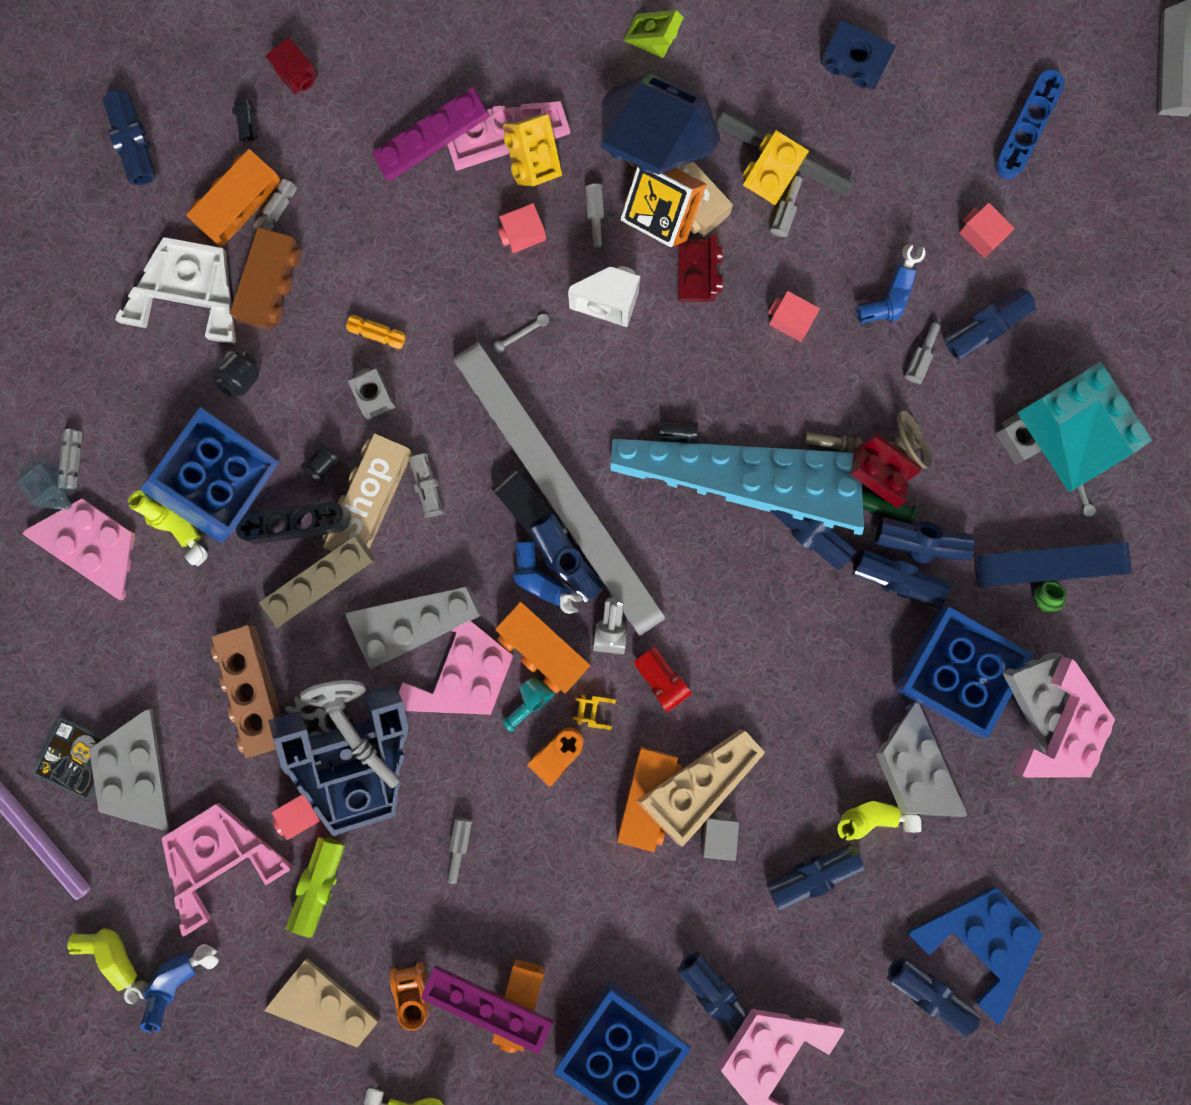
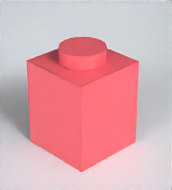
(521, 228)
(985, 229)
(793, 315)
(294, 817)

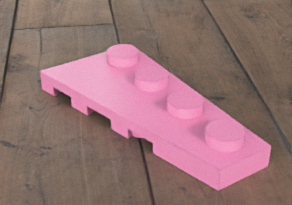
(487, 138)

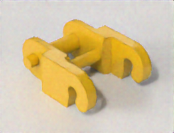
(591, 722)

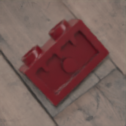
(698, 270)
(884, 469)

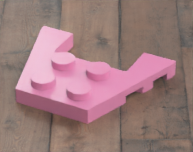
(468, 679)
(1078, 735)
(207, 849)
(766, 1048)

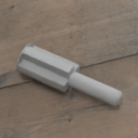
(786, 210)
(595, 211)
(922, 357)
(458, 845)

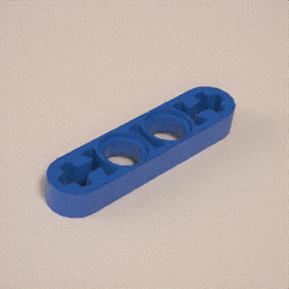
(1030, 125)

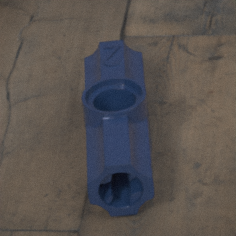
(128, 137)
(815, 877)

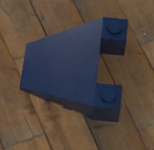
(331, 777)

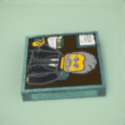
(68, 760)

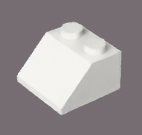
(607, 295)

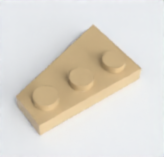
(322, 1006)

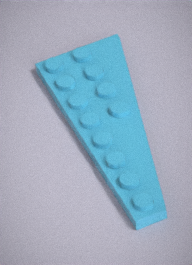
(763, 478)

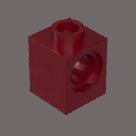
(292, 66)

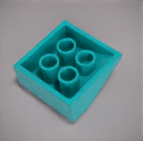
(1085, 427)

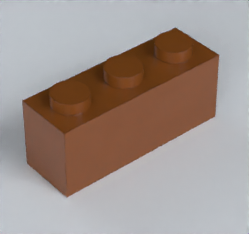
(266, 279)

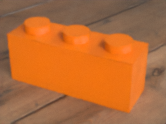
(234, 198)
(541, 649)
(637, 826)

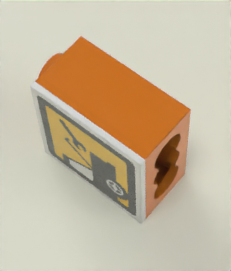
(663, 204)

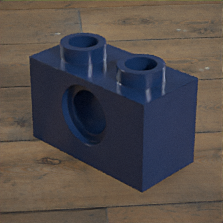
(850, 41)

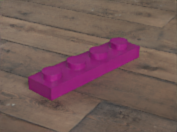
(431, 134)
(487, 1009)

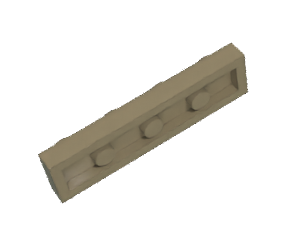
(317, 580)

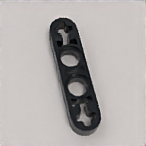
(292, 527)

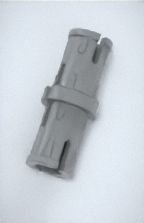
(426, 485)

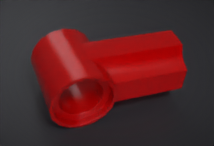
(665, 683)

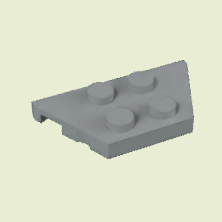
(1037, 697)
(918, 769)
(130, 774)

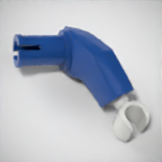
(898, 291)
(538, 582)
(165, 981)

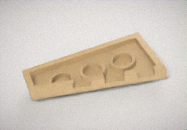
(696, 791)

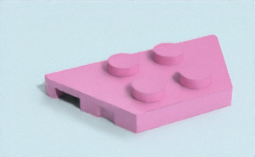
(89, 544)

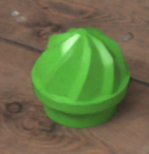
(1050, 596)

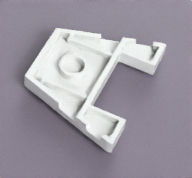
(185, 275)

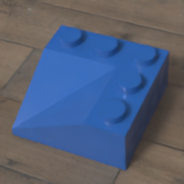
(210, 476)
(961, 672)
(620, 1052)

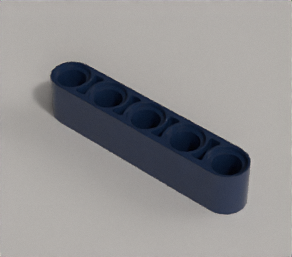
(1053, 564)

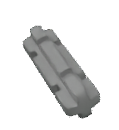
(275, 205)
(69, 459)

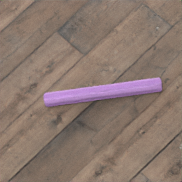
(42, 845)

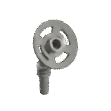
(334, 699)

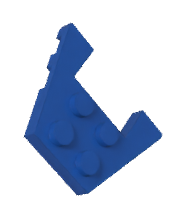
(995, 935)

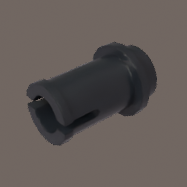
(245, 119)
(679, 430)

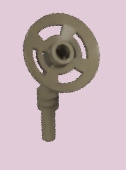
(908, 442)

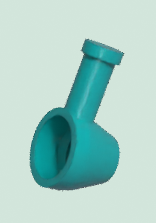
(532, 693)

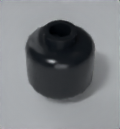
(235, 373)

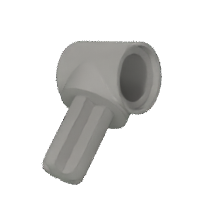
(611, 631)

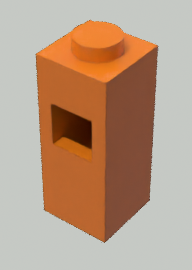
(523, 989)

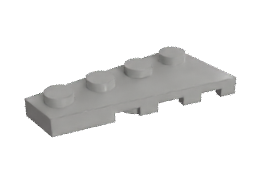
(404, 625)

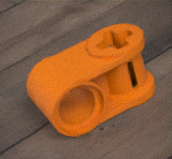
(553, 759)
(407, 988)

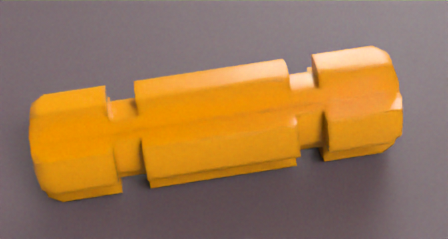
(376, 331)

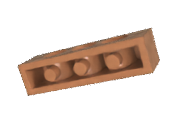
(255, 672)

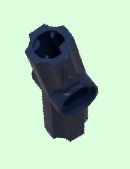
(990, 323)
(819, 538)
(924, 540)
(554, 544)
(901, 578)
(713, 992)
(933, 996)

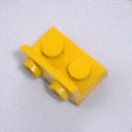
(532, 150)
(775, 166)

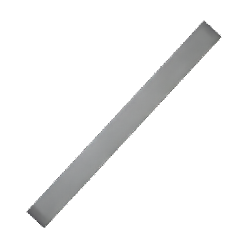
(558, 488)

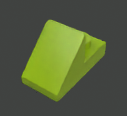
(654, 31)

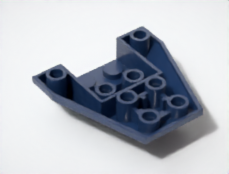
(656, 124)

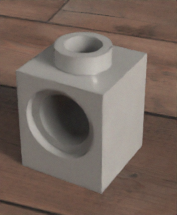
(380, 402)
(1018, 451)
(720, 836)

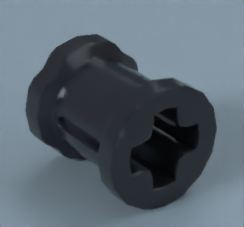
(321, 463)

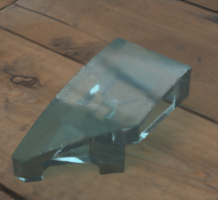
(42, 489)

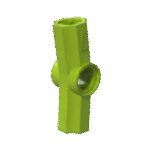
(315, 887)

